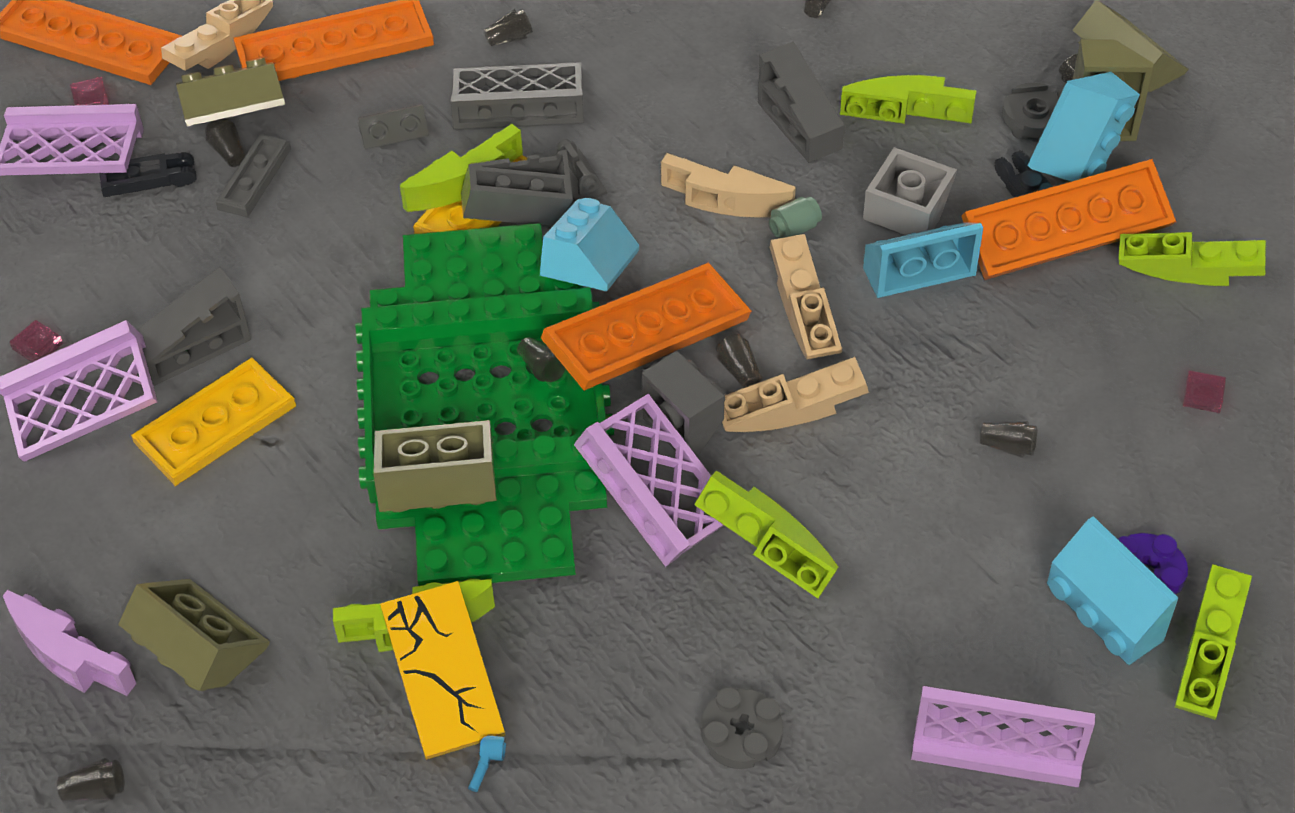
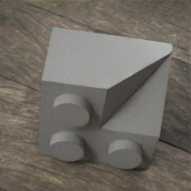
(908, 193)

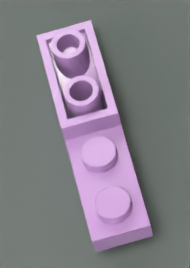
(62, 651)

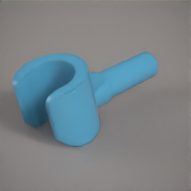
(490, 749)

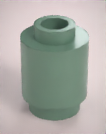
(795, 217)

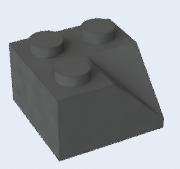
(685, 398)

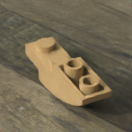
(215, 40)
(734, 194)
(803, 298)
(798, 401)

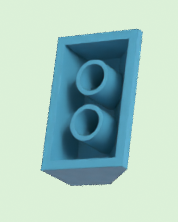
(1084, 127)
(587, 246)
(923, 258)
(1112, 592)

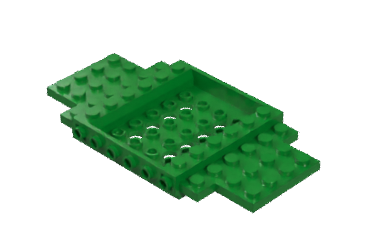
(469, 308)

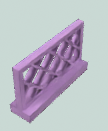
(66, 126)
(70, 367)
(630, 488)
(1010, 751)

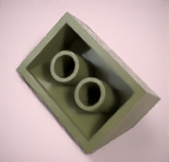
(1106, 23)
(1109, 55)
(229, 92)
(434, 466)
(191, 632)

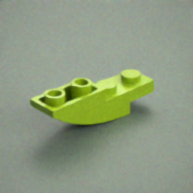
(903, 95)
(444, 178)
(1182, 260)
(777, 535)
(367, 622)
(1213, 642)

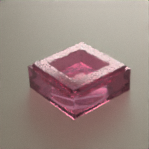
(89, 92)
(35, 341)
(1204, 391)

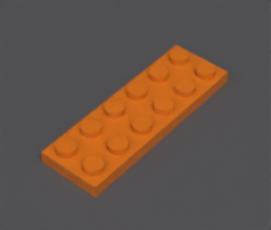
(87, 37)
(339, 39)
(1070, 218)
(645, 325)

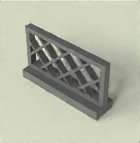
(523, 107)

